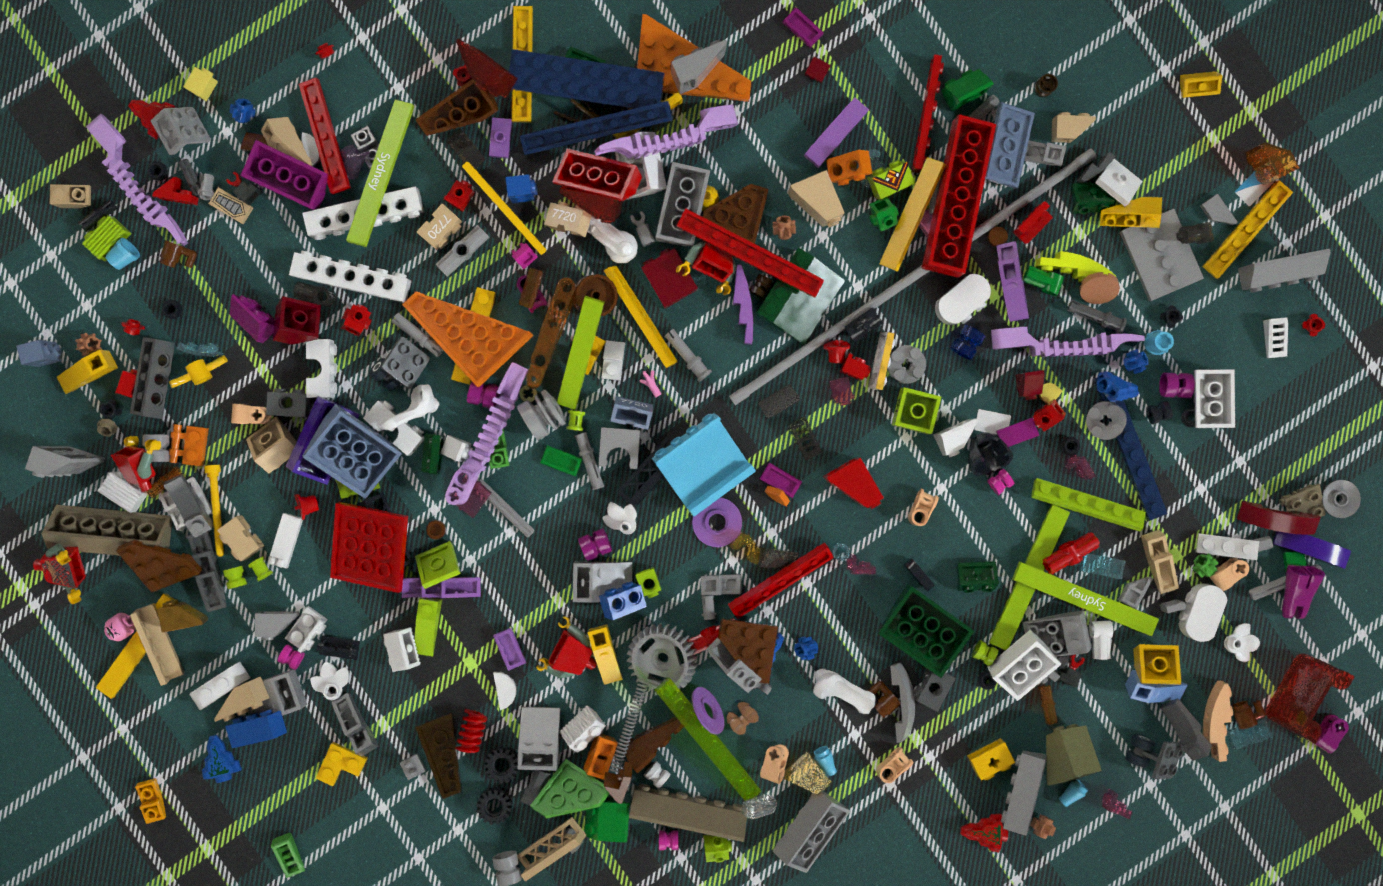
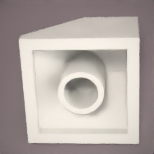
(955, 437)

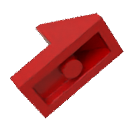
(172, 192)

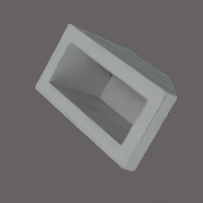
(272, 623)

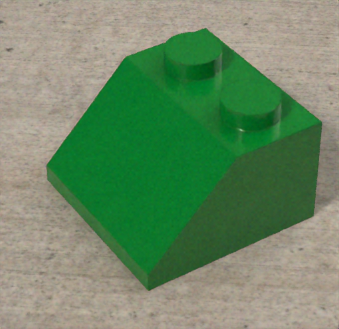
(966, 89)
(608, 821)

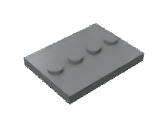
(1160, 258)

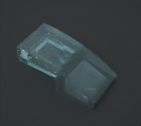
(1103, 566)

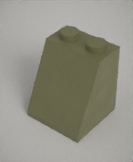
(1070, 754)

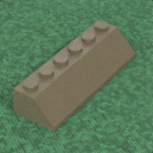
(104, 529)
(688, 812)

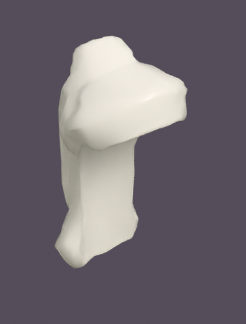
(618, 244)
(422, 403)
(832, 684)

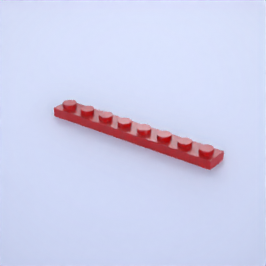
(750, 253)

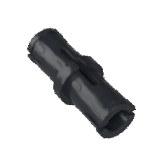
(96, 214)

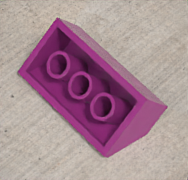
(285, 175)

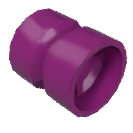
(1176, 385)
(482, 394)
(595, 544)

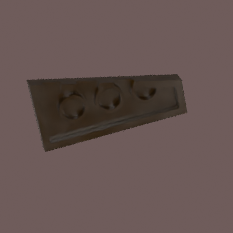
(439, 747)

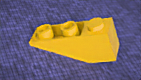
(1138, 213)
(87, 370)
(605, 654)

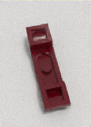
(1278, 520)

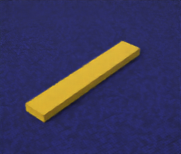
(522, 41)
(504, 208)
(912, 214)
(1247, 229)
(641, 316)
(126, 661)

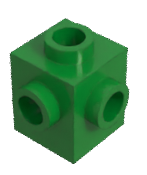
(883, 214)

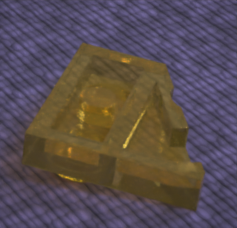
(807, 774)

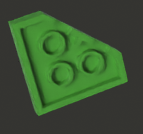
(569, 792)

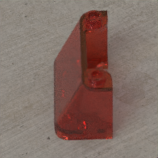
(1303, 693)

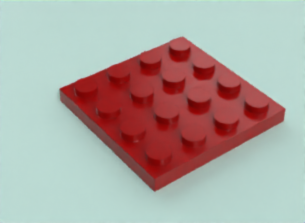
(369, 547)

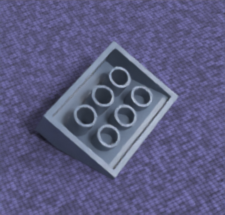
(351, 451)

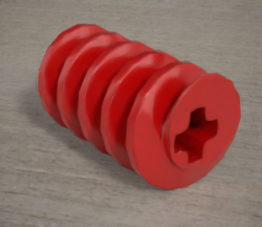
(472, 732)

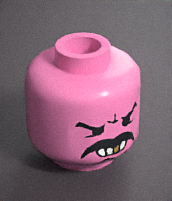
(119, 627)

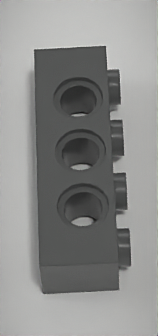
(152, 378)

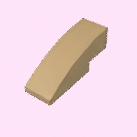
(1160, 561)

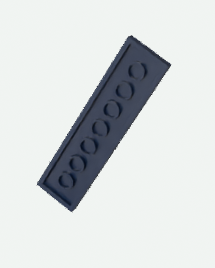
(585, 80)

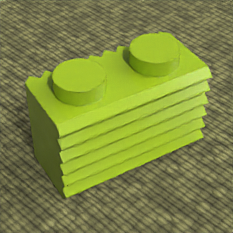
(105, 236)

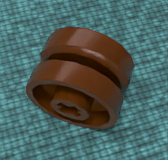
(598, 284)

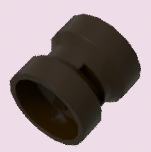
(1049, 85)
(761, 286)

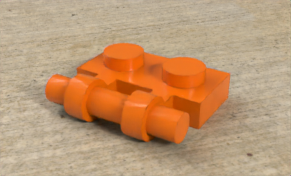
(194, 445)

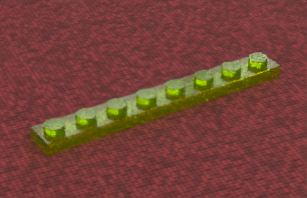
(707, 741)

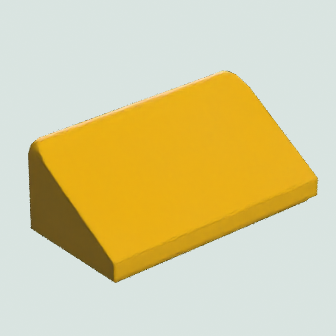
(1200, 84)

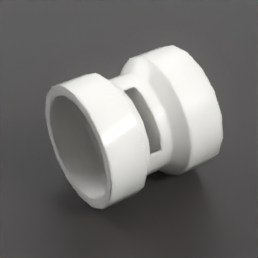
(657, 774)

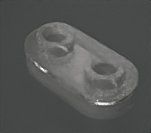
(759, 806)

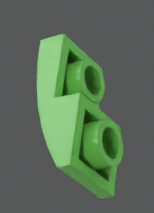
(499, 457)

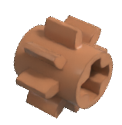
(784, 227)
(82, 344)
(1043, 826)

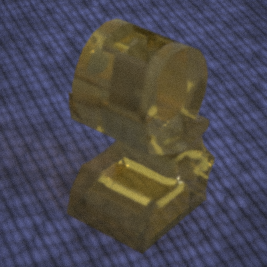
(752, 551)

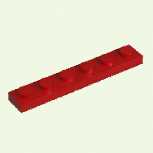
(929, 105)
(324, 135)
(780, 580)

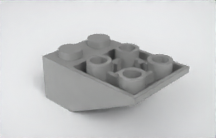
(692, 69)
(594, 578)
(1062, 633)
(284, 694)
(539, 738)

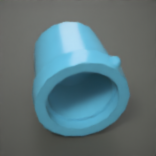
(122, 254)
(1158, 342)

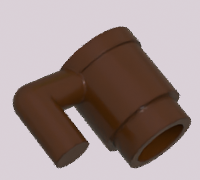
(172, 252)
(888, 702)
(1244, 714)

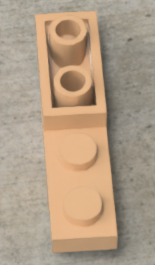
(1216, 714)

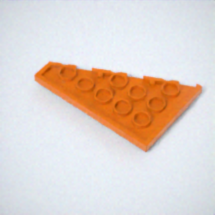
(662, 45)
(470, 339)

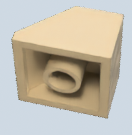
(271, 445)

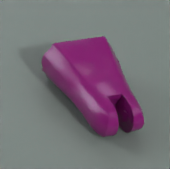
(1300, 588)

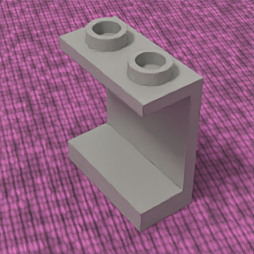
(736, 670)

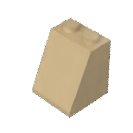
(818, 199)

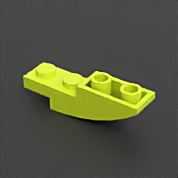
(1069, 262)

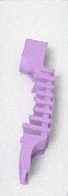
(711, 120)
(113, 143)
(1099, 345)
(480, 456)

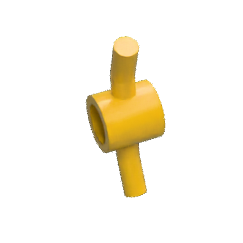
(198, 372)

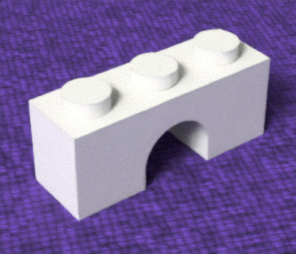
(322, 385)
(408, 438)

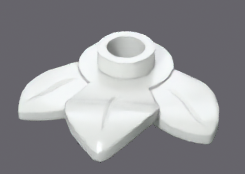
(619, 518)
(1242, 642)
(329, 678)

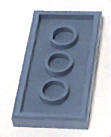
(1009, 145)

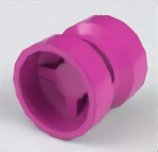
(1000, 482)
(290, 657)
(668, 840)

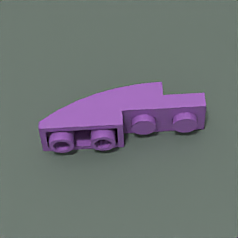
(1012, 281)

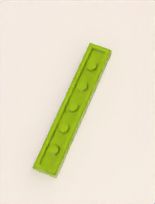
(580, 352)

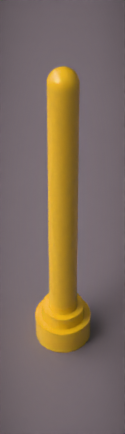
(212, 472)

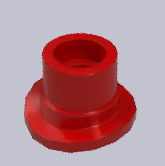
(836, 350)
(306, 505)

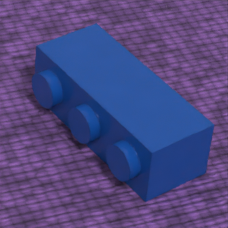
(255, 728)

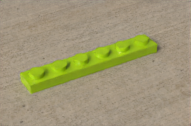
(1088, 504)

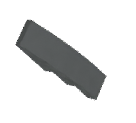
(209, 579)

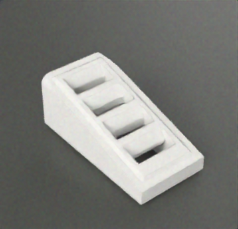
(1269, 338)

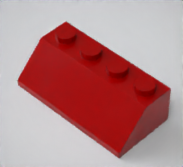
(598, 175)

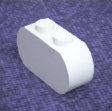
(963, 300)
(1203, 612)
(219, 685)

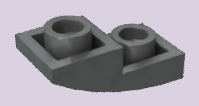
(366, 142)

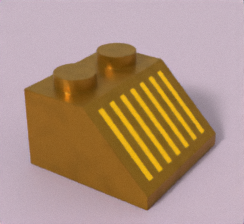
(179, 615)

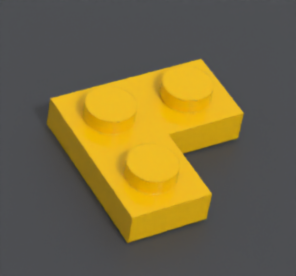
(339, 759)

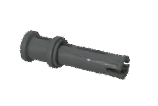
(1104, 319)

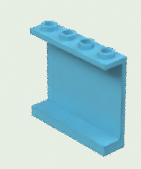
(703, 464)

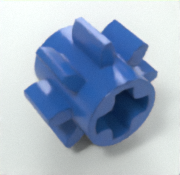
(242, 110)
(1135, 361)
(806, 648)

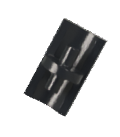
(863, 325)

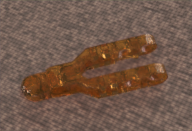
(550, 336)

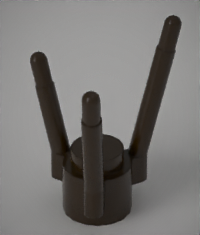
(591, 113)

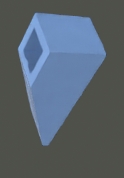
(1153, 692)

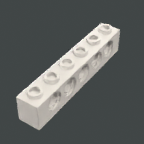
(315, 218)
(301, 269)

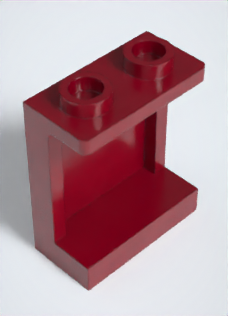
(664, 279)

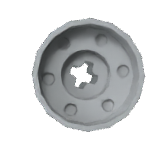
(541, 415)

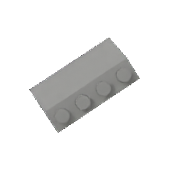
(684, 190)
(1283, 270)
(60, 461)
(1024, 792)
(811, 831)

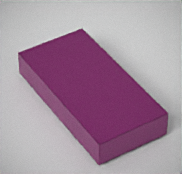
(803, 27)
(1018, 432)
(780, 479)

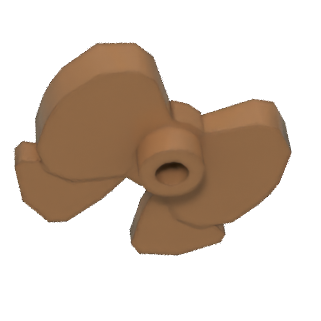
(739, 724)

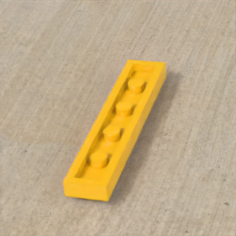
(482, 305)

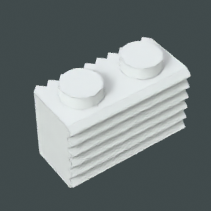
(121, 492)
(401, 649)
(582, 729)

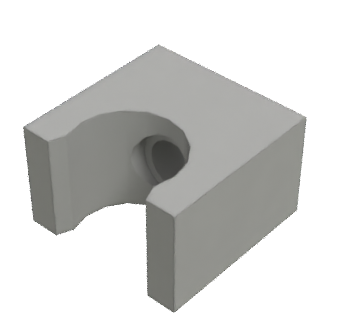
(623, 438)

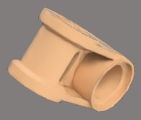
(249, 414)
(922, 506)
(1227, 575)
(895, 765)
(774, 766)

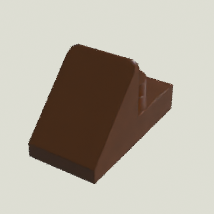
(618, 783)

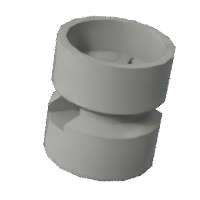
(159, 455)
(506, 864)

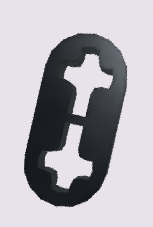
(919, 575)

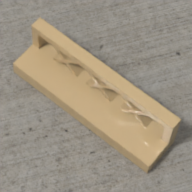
(157, 644)
(553, 854)

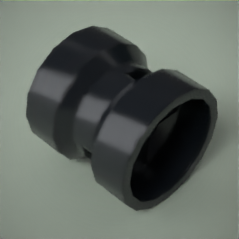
(1160, 412)

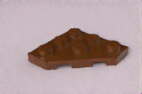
(740, 211)
(157, 565)
(751, 644)

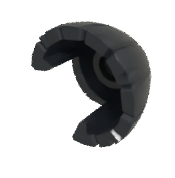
(988, 454)

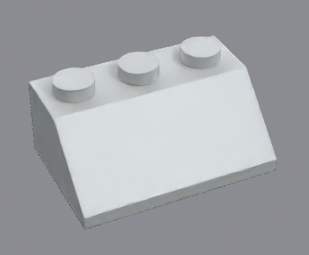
(650, 170)
(1214, 399)
(1023, 665)

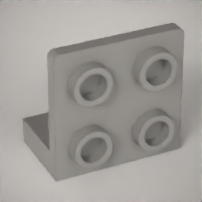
(179, 127)

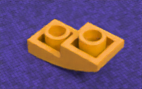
(152, 801)

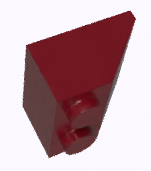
(296, 321)

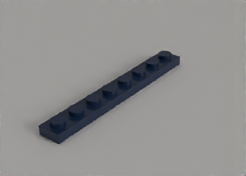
(596, 127)
(1138, 466)

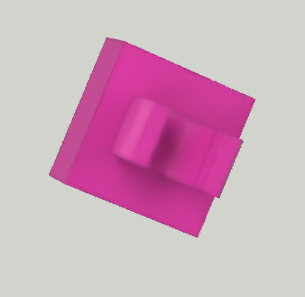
(524, 256)

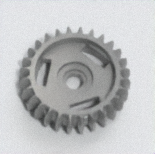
(649, 661)

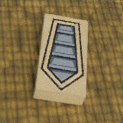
(230, 205)

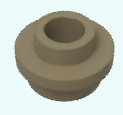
(106, 427)

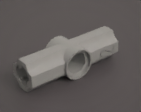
(453, 260)

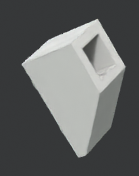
(456, 448)

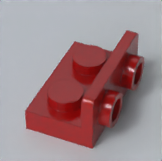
(1033, 223)

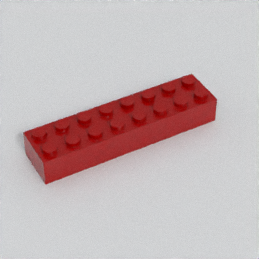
(959, 196)

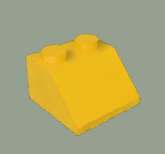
(1157, 664)

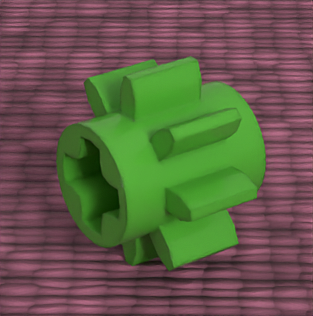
(1205, 565)

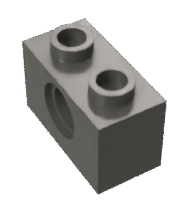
(277, 407)
(935, 698)

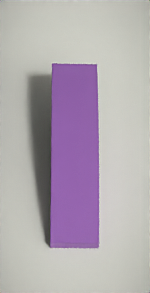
(836, 132)
(743, 298)
(450, 588)

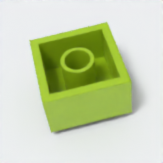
(916, 410)

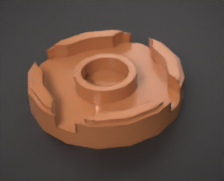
(1099, 288)

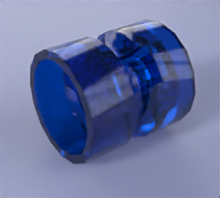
(972, 337)

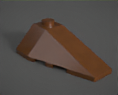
(459, 109)
(645, 744)

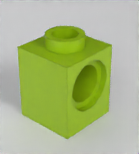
(649, 574)

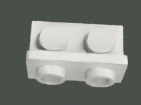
(305, 629)

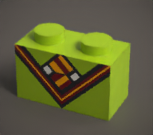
(890, 180)

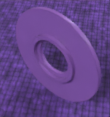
(728, 533)
(699, 697)

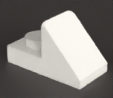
(613, 360)

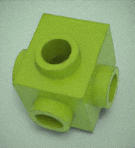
(717, 848)

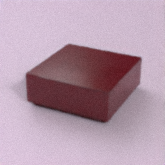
(817, 70)

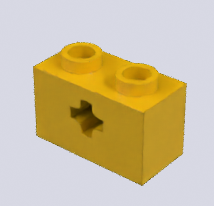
(981, 760)

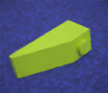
(427, 625)

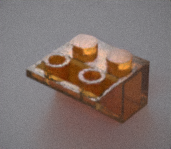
(1271, 162)

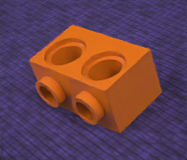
(848, 164)
(600, 756)

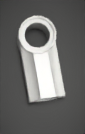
(1101, 633)

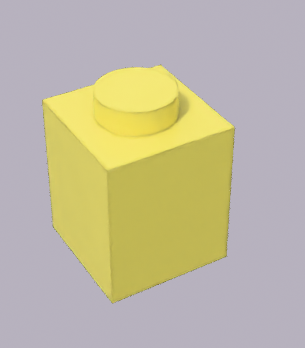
(201, 83)

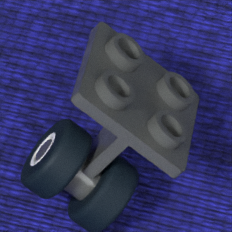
(401, 365)
(1166, 762)

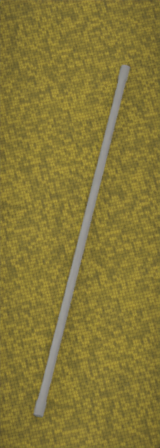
(745, 391)

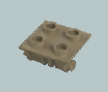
(1304, 500)

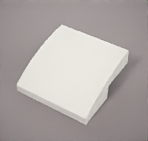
(170, 506)

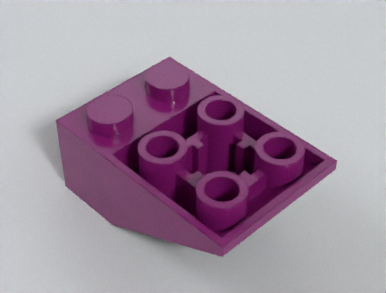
(251, 317)

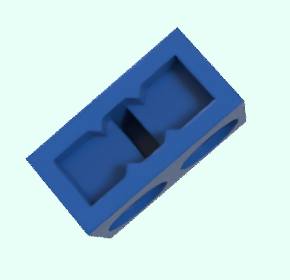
(521, 188)
(623, 604)

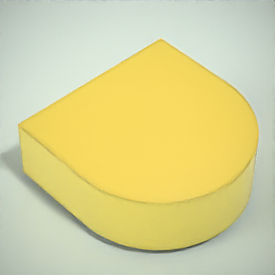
(1050, 392)

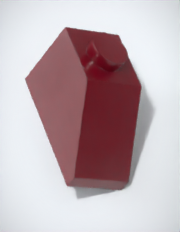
(1030, 384)

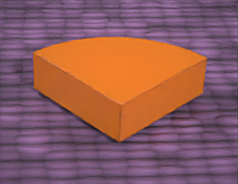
(777, 495)

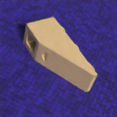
(282, 136)
(243, 696)

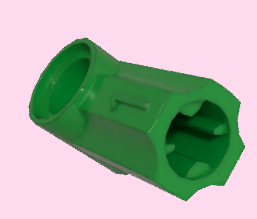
(1047, 281)

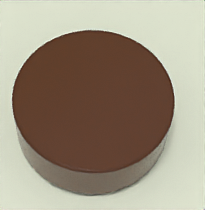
(997, 236)
(436, 529)

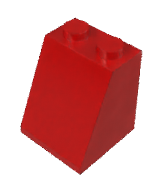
(856, 483)

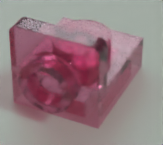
(841, 391)
(1083, 468)
(863, 568)
(1113, 805)

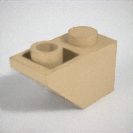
(1068, 127)
(70, 196)

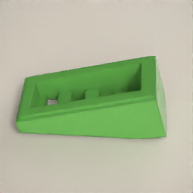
(285, 843)

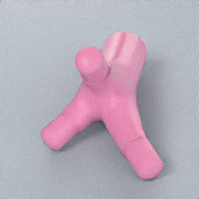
(650, 382)

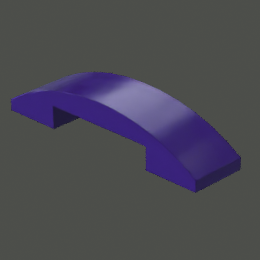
(1313, 547)

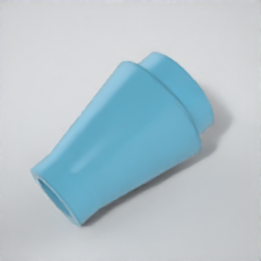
(825, 760)
(1074, 792)

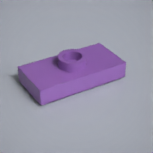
(500, 138)
(509, 648)

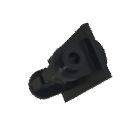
(338, 647)

